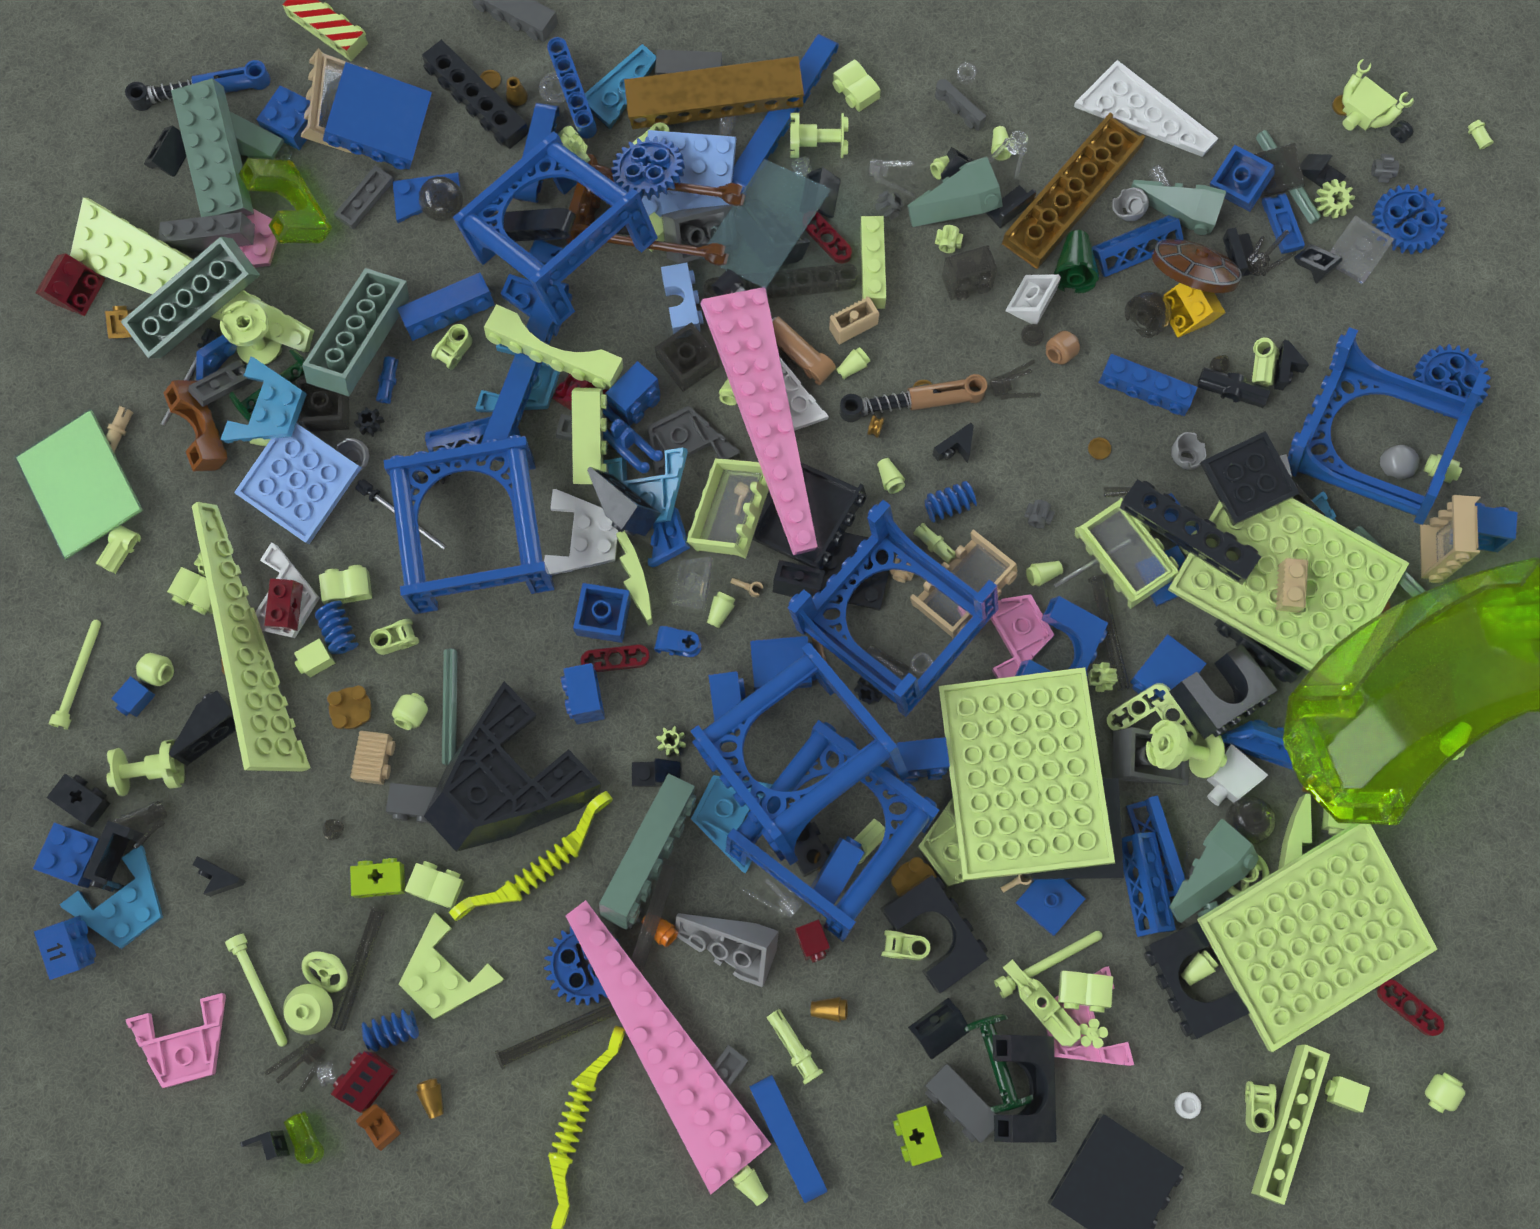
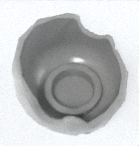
(1134, 201)
(1188, 443)
(354, 450)
(1400, 462)

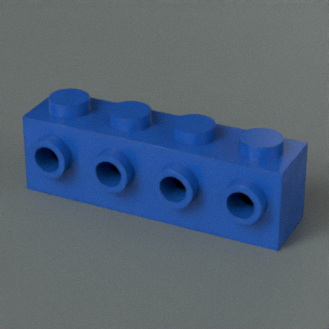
(446, 306)
(1148, 385)

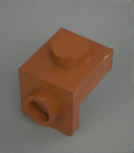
(378, 1126)

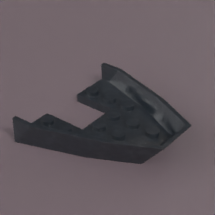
(487, 793)

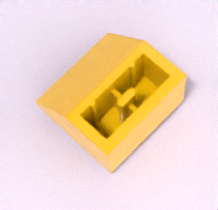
(1192, 309)

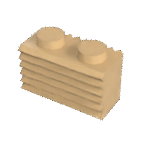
(854, 320)
(1292, 585)
(372, 757)

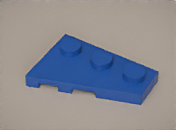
(407, 195)
(523, 295)

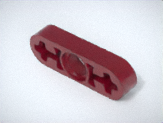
(828, 229)
(609, 651)
(1421, 1025)

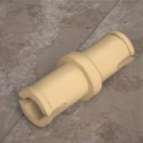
(118, 427)

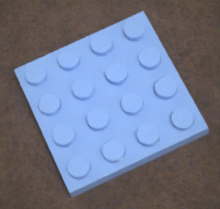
(706, 162)
(298, 482)

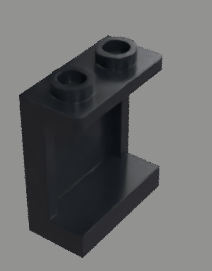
(108, 855)

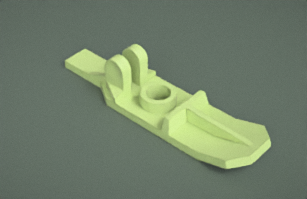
(574, 142)
(1052, 1015)

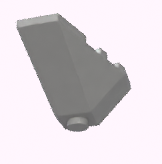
(740, 944)

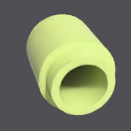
(1453, 471)

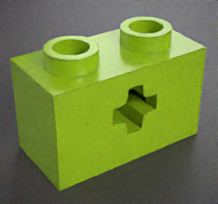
(391, 884)
(928, 1147)

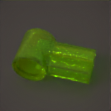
(302, 1136)

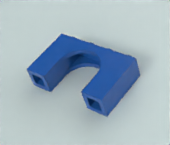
(1079, 625)

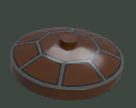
(1196, 266)

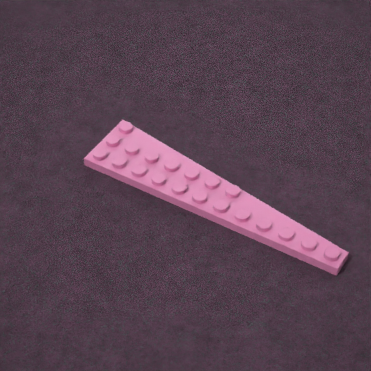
(751, 360)
(700, 1104)

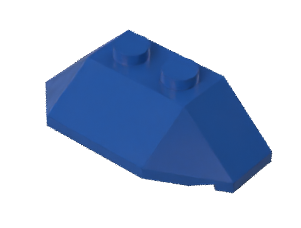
(1259, 741)

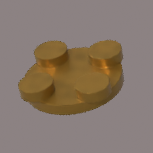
(349, 707)
(909, 874)

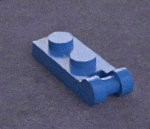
(1283, 220)

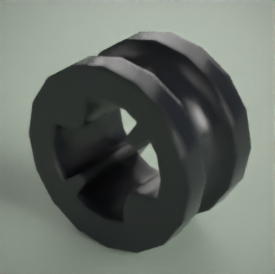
(1402, 131)

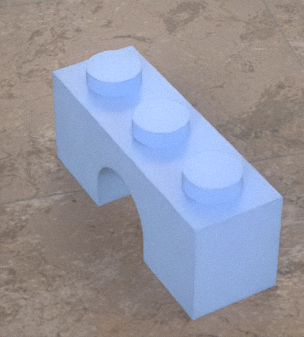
(679, 281)

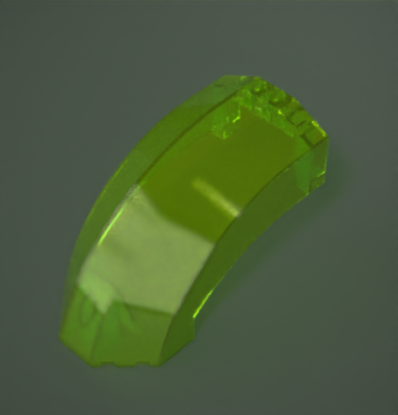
(1416, 692)

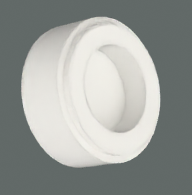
(1187, 1105)

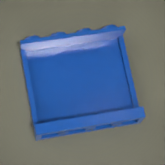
(376, 116)

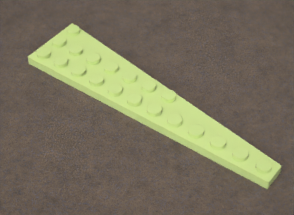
(138, 260)
(257, 705)

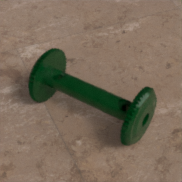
(244, 407)
(1000, 1069)

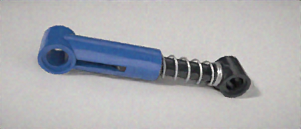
(235, 79)

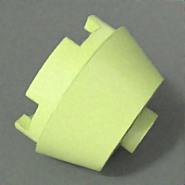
(308, 1009)

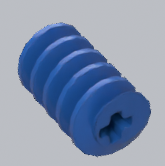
(950, 500)
(333, 628)
(390, 1031)

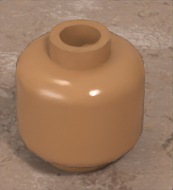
(1062, 347)

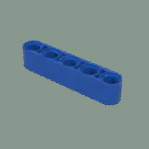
(568, 79)
(541, 126)
(788, 1139)

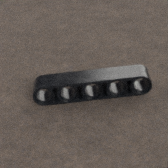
(538, 224)

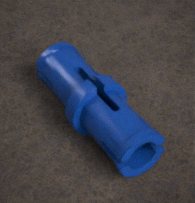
(387, 380)

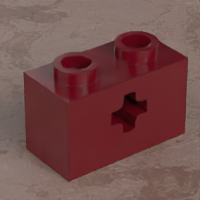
(283, 604)
(812, 941)

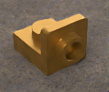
(113, 320)

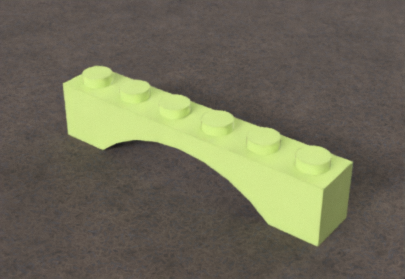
(595, 366)

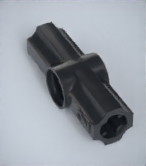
(1233, 387)

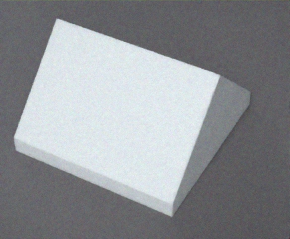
(1033, 297)

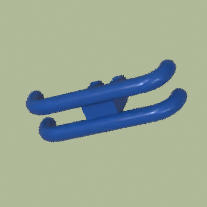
(623, 437)

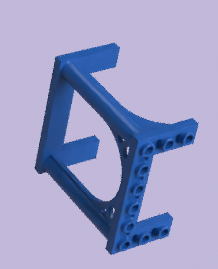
(566, 171)
(1353, 366)
(404, 479)
(887, 536)
(916, 819)
(785, 826)

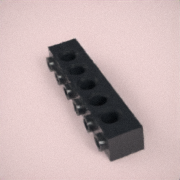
(441, 57)
(1195, 544)

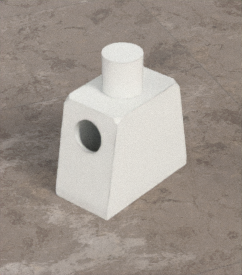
(1235, 777)

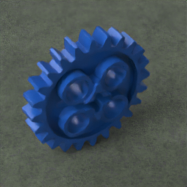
(648, 167)
(1421, 234)
(1438, 363)
(563, 973)

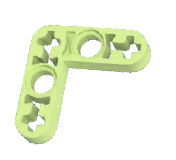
(1160, 706)

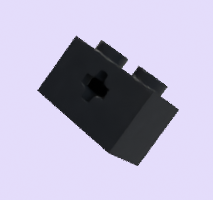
(66, 795)

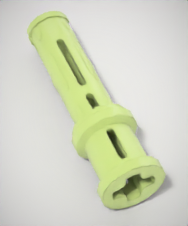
(800, 1057)

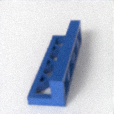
(1131, 239)
(458, 432)
(1163, 837)
(1149, 882)

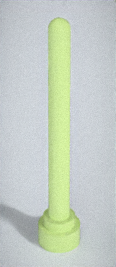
(61, 717)
(238, 947)
(1007, 984)

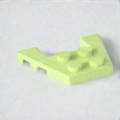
(942, 847)
(435, 981)

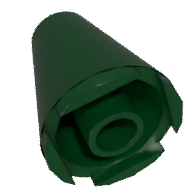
(1077, 263)

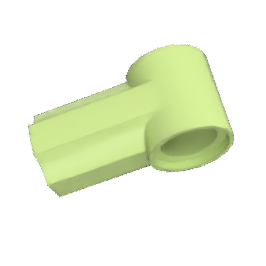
(1264, 364)
(120, 543)
(870, 837)

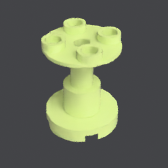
(808, 135)
(245, 327)
(1172, 746)
(153, 767)

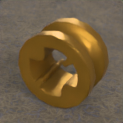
(875, 426)

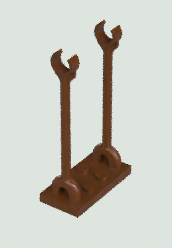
(586, 202)

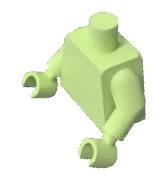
(1368, 103)

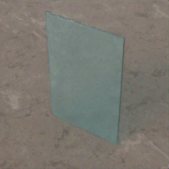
(769, 222)

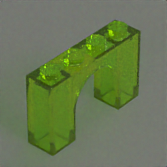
(283, 178)

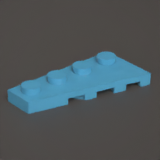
(608, 96)

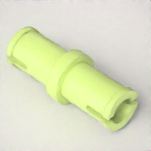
(935, 543)

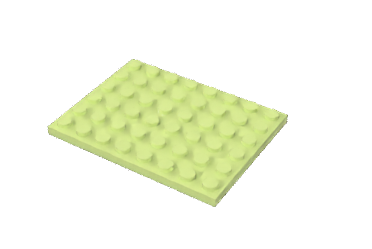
(1345, 581)
(1025, 775)
(1317, 934)

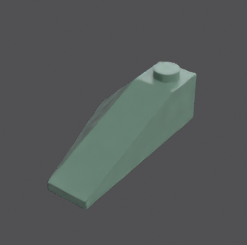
(254, 140)
(964, 194)
(1194, 207)
(1222, 865)

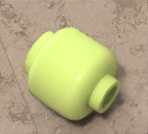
(154, 669)
(409, 711)
(1445, 1092)

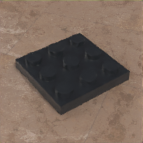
(1249, 478)
(871, 590)

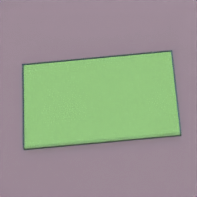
(78, 484)

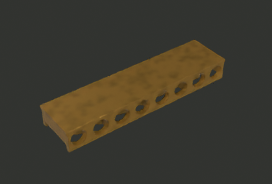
(713, 90)
(1072, 191)

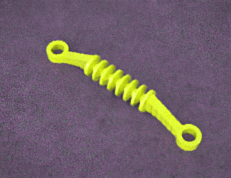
(511, 891)
(559, 1160)

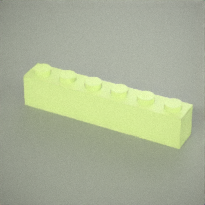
(1290, 1124)

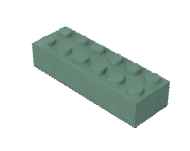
(211, 148)
(190, 297)
(356, 332)
(646, 852)

